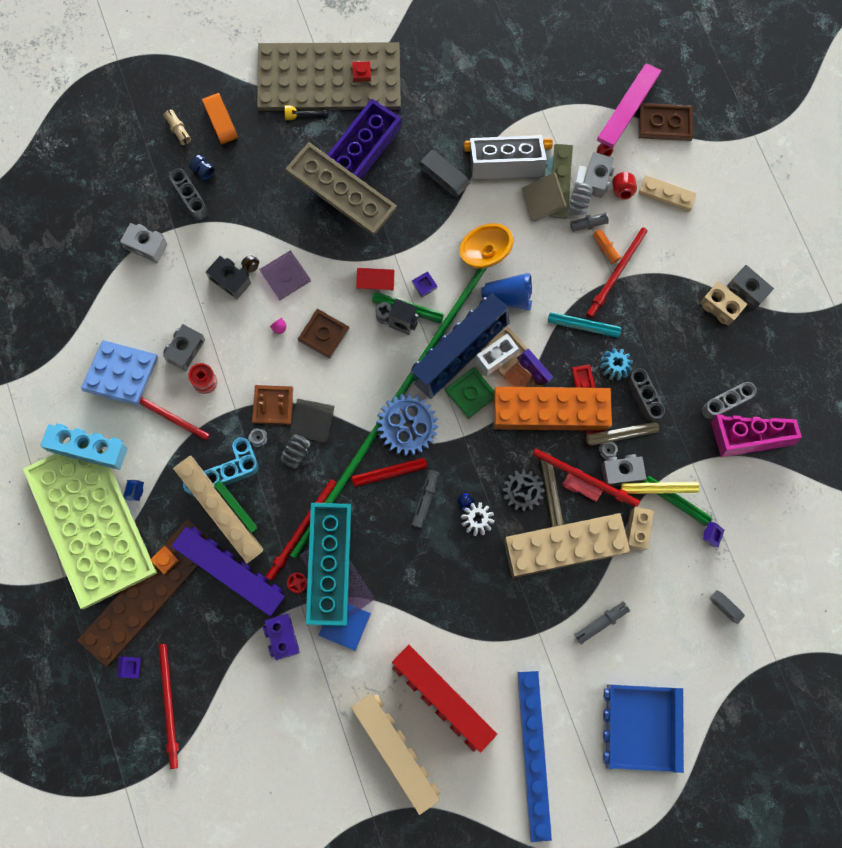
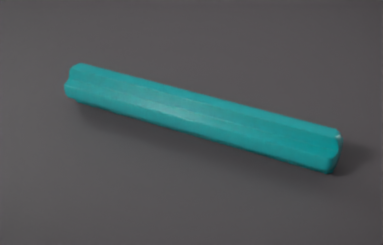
(583, 324)

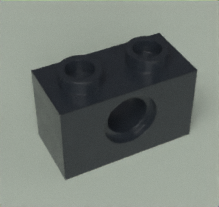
(233, 286)
(403, 317)

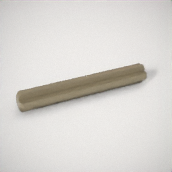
(623, 433)
(552, 493)

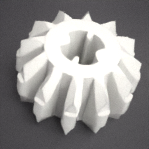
(483, 523)

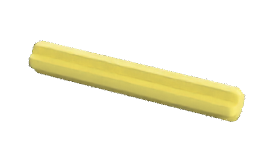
(651, 488)

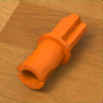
(606, 246)

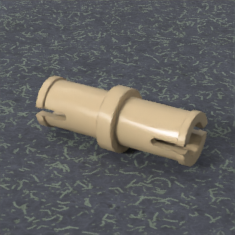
(177, 127)

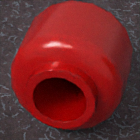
(624, 185)

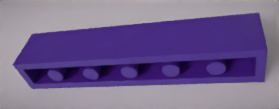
(228, 571)

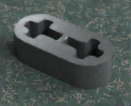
(727, 607)

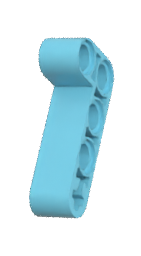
(237, 464)

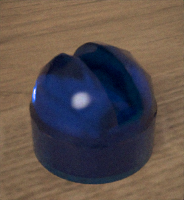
(465, 500)

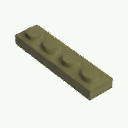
(562, 167)

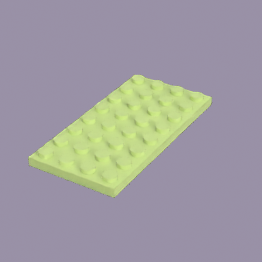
(89, 526)

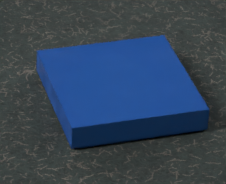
(349, 635)

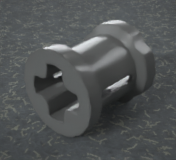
(380, 310)

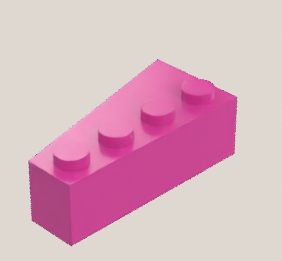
(748, 435)

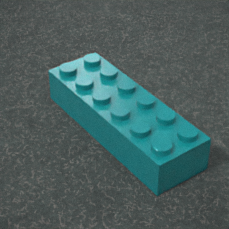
(328, 565)

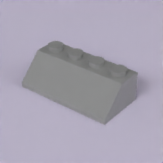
(507, 157)

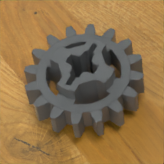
(526, 498)

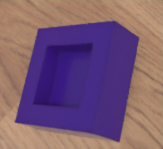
(424, 284)
(713, 534)
(128, 667)

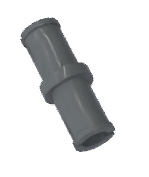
(589, 222)

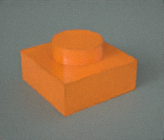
(164, 560)

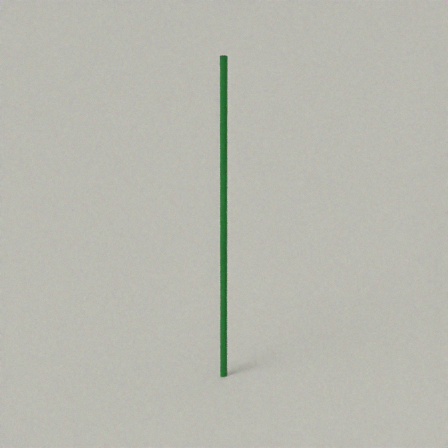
(402, 390)

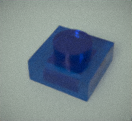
(133, 490)

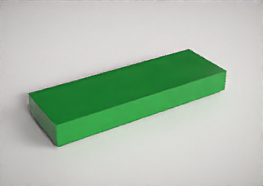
(235, 506)

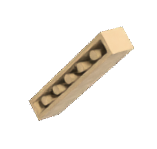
(218, 509)
(395, 753)

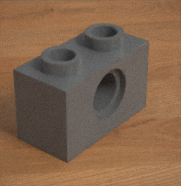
(759, 287)
(183, 358)

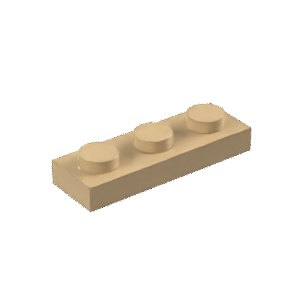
(667, 193)

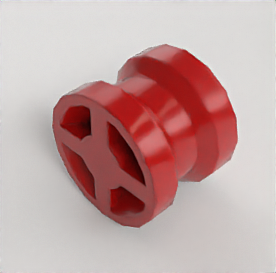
(296, 580)

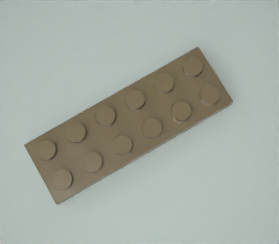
(341, 188)

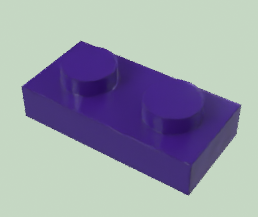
(535, 367)

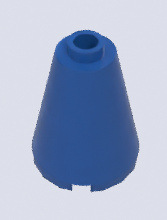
(512, 291)

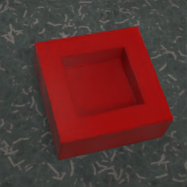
(361, 71)

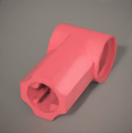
(577, 485)

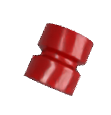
(202, 378)

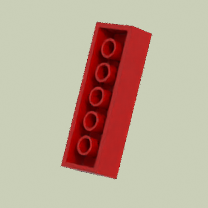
(444, 698)

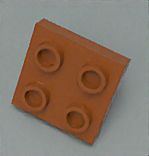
(272, 405)

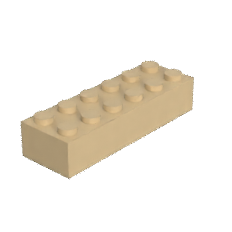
(566, 545)

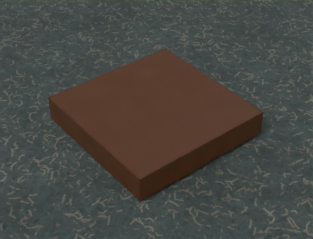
(323, 333)

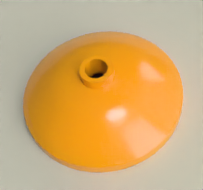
(486, 245)

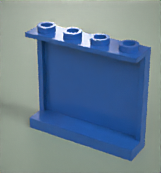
(644, 728)

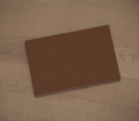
(666, 122)

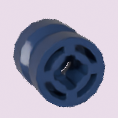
(200, 165)

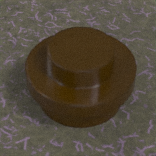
(250, 263)

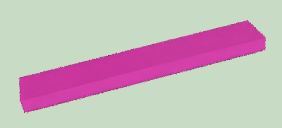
(629, 105)

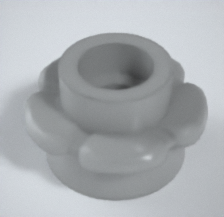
(258, 442)
(609, 445)

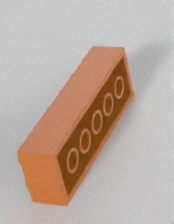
(552, 408)

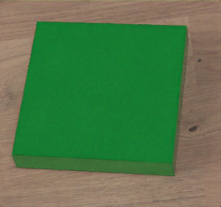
(470, 392)

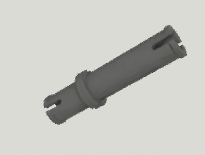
(425, 499)
(602, 622)

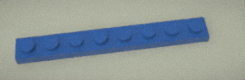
(534, 757)

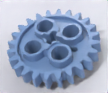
(391, 431)

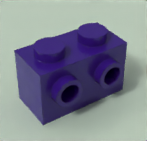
(281, 637)

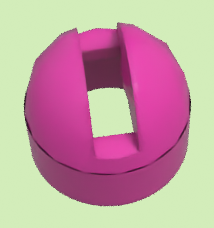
(278, 326)

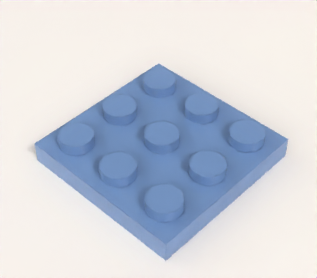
(119, 372)

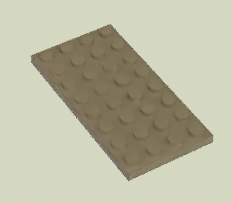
(322, 76)

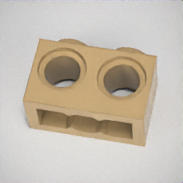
(726, 299)
(639, 528)

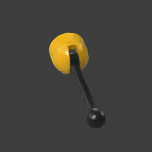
(291, 112)

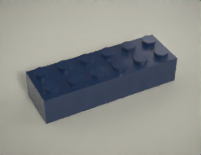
(460, 345)

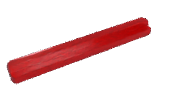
(389, 472)

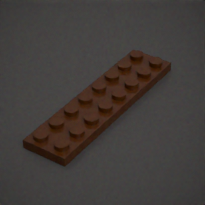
(136, 606)

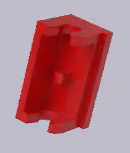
(375, 279)

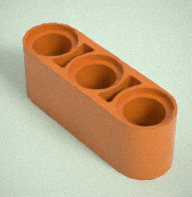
(220, 118)

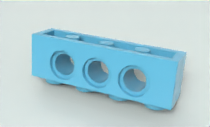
(111, 458)

